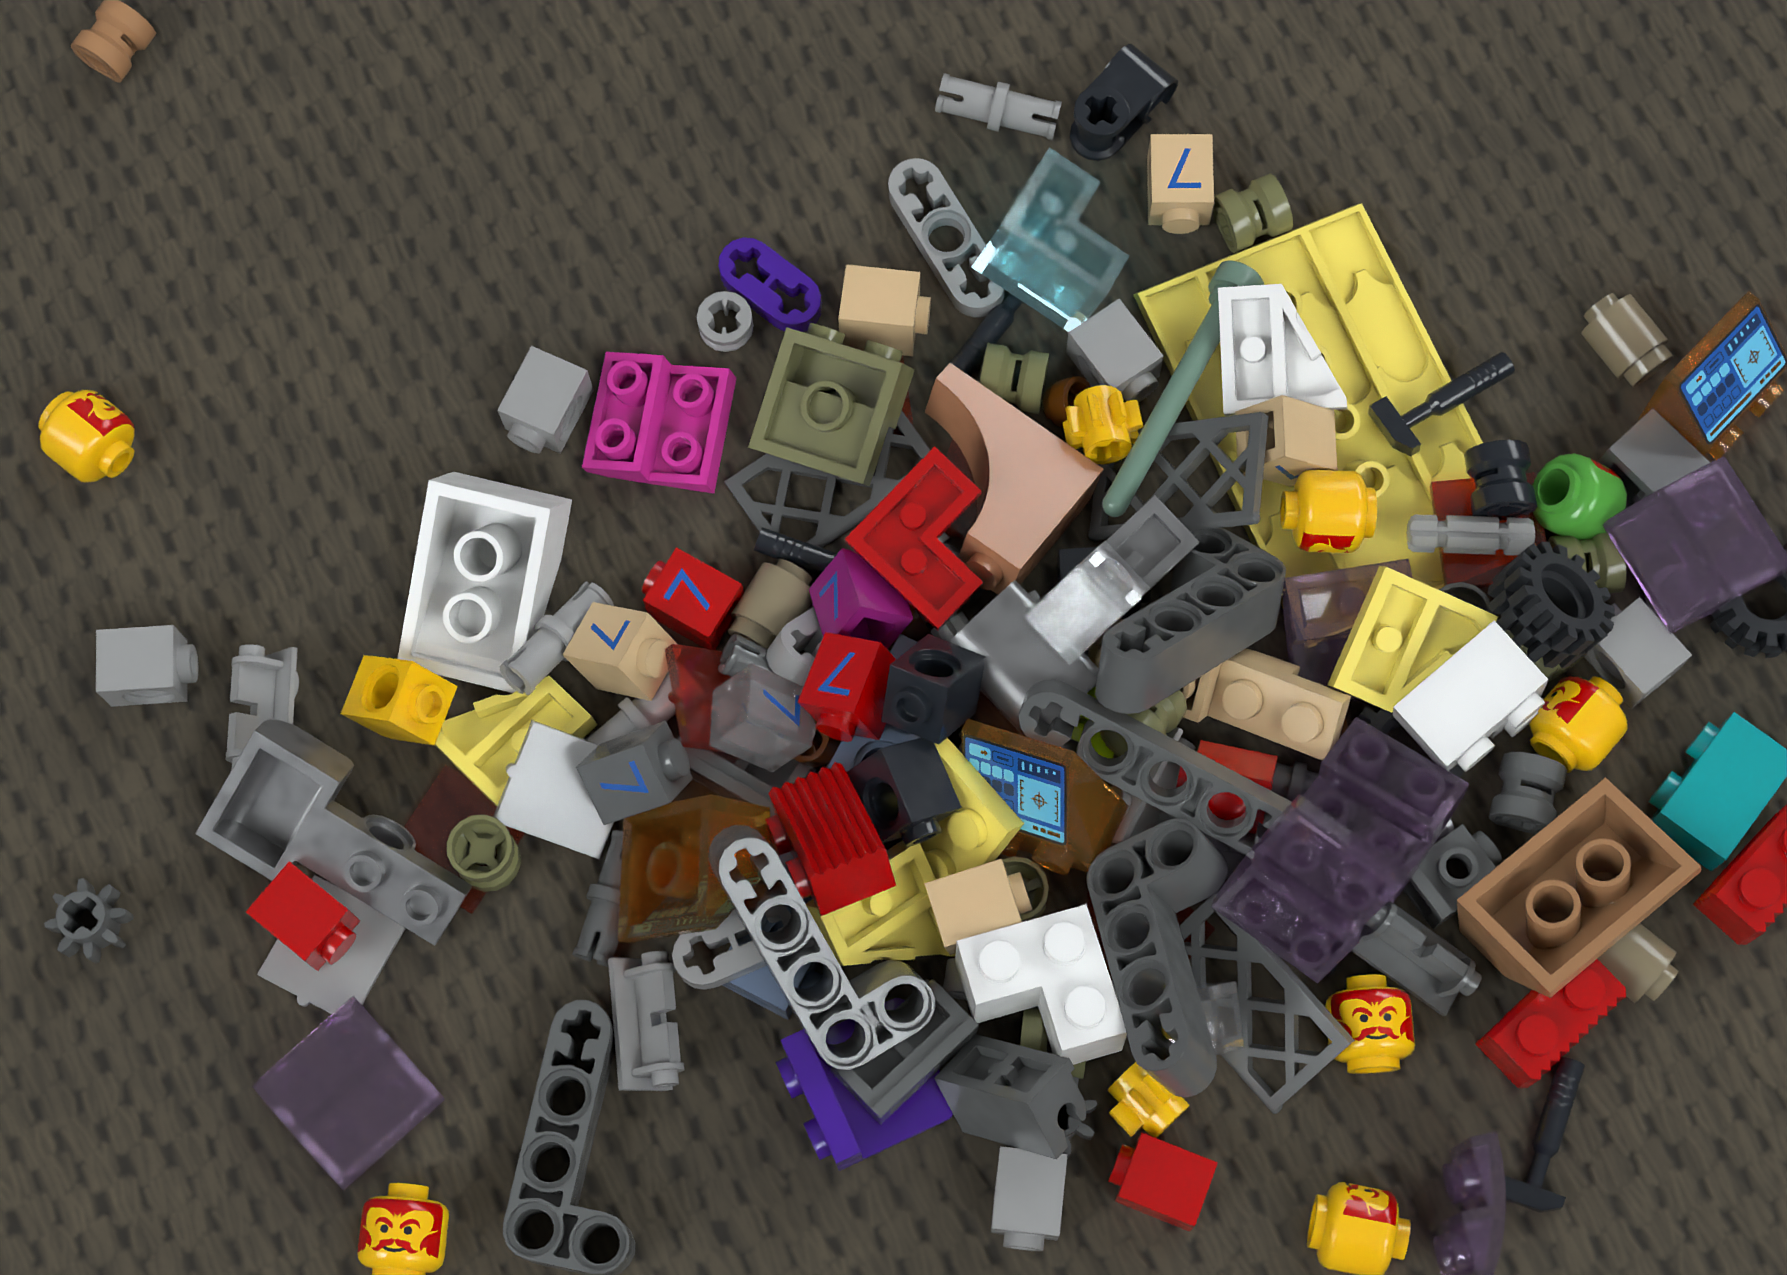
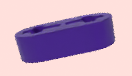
(778, 274)

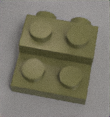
(831, 403)

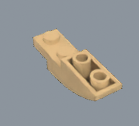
(1266, 700)

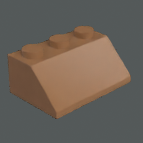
(1573, 890)

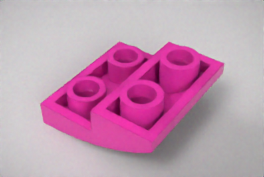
(659, 422)

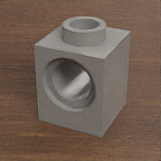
(1116, 352)
(544, 401)
(1637, 653)
(144, 665)
(1028, 1198)

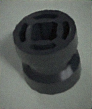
(1500, 479)

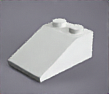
(480, 575)

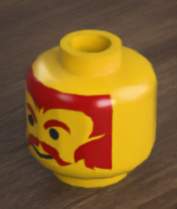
(87, 435)
(1329, 511)
(1579, 723)
(1378, 1022)
(1357, 1229)
(403, 1232)

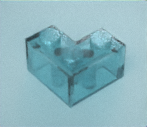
(1046, 252)

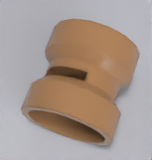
(113, 39)

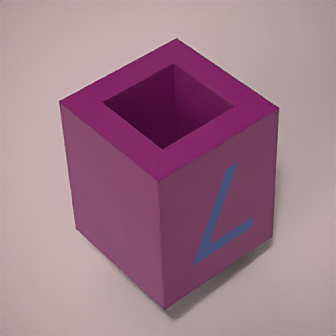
(858, 601)

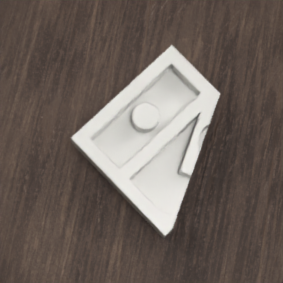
(1270, 351)

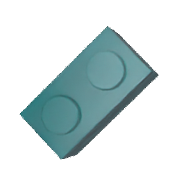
(1721, 790)

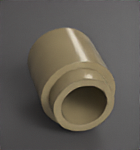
(1626, 339)
(770, 602)
(1641, 963)

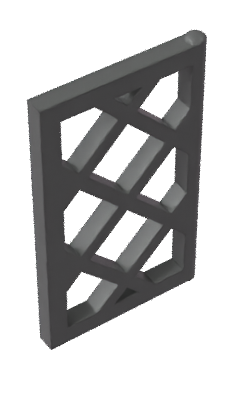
(1201, 516)
(829, 525)
(1297, 1001)

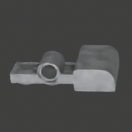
(1021, 656)
(284, 810)

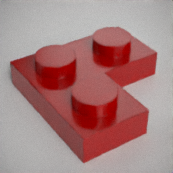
(903, 540)

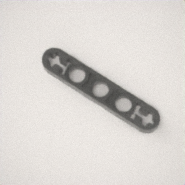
(1145, 750)

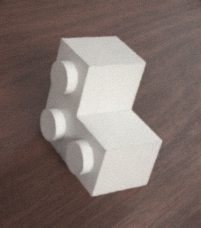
(1473, 697)
(1047, 965)

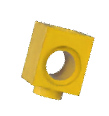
(399, 699)

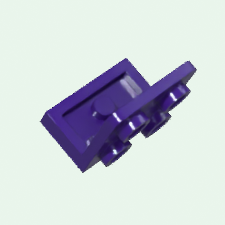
(840, 1122)

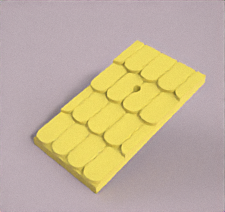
(1367, 338)

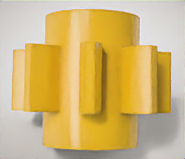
(1102, 424)
(1144, 1103)

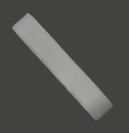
(910, 209)

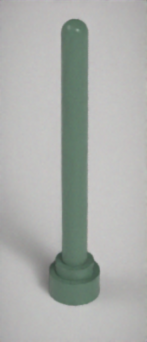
(1176, 392)

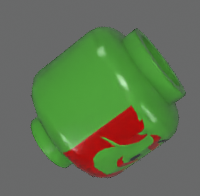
(1577, 496)

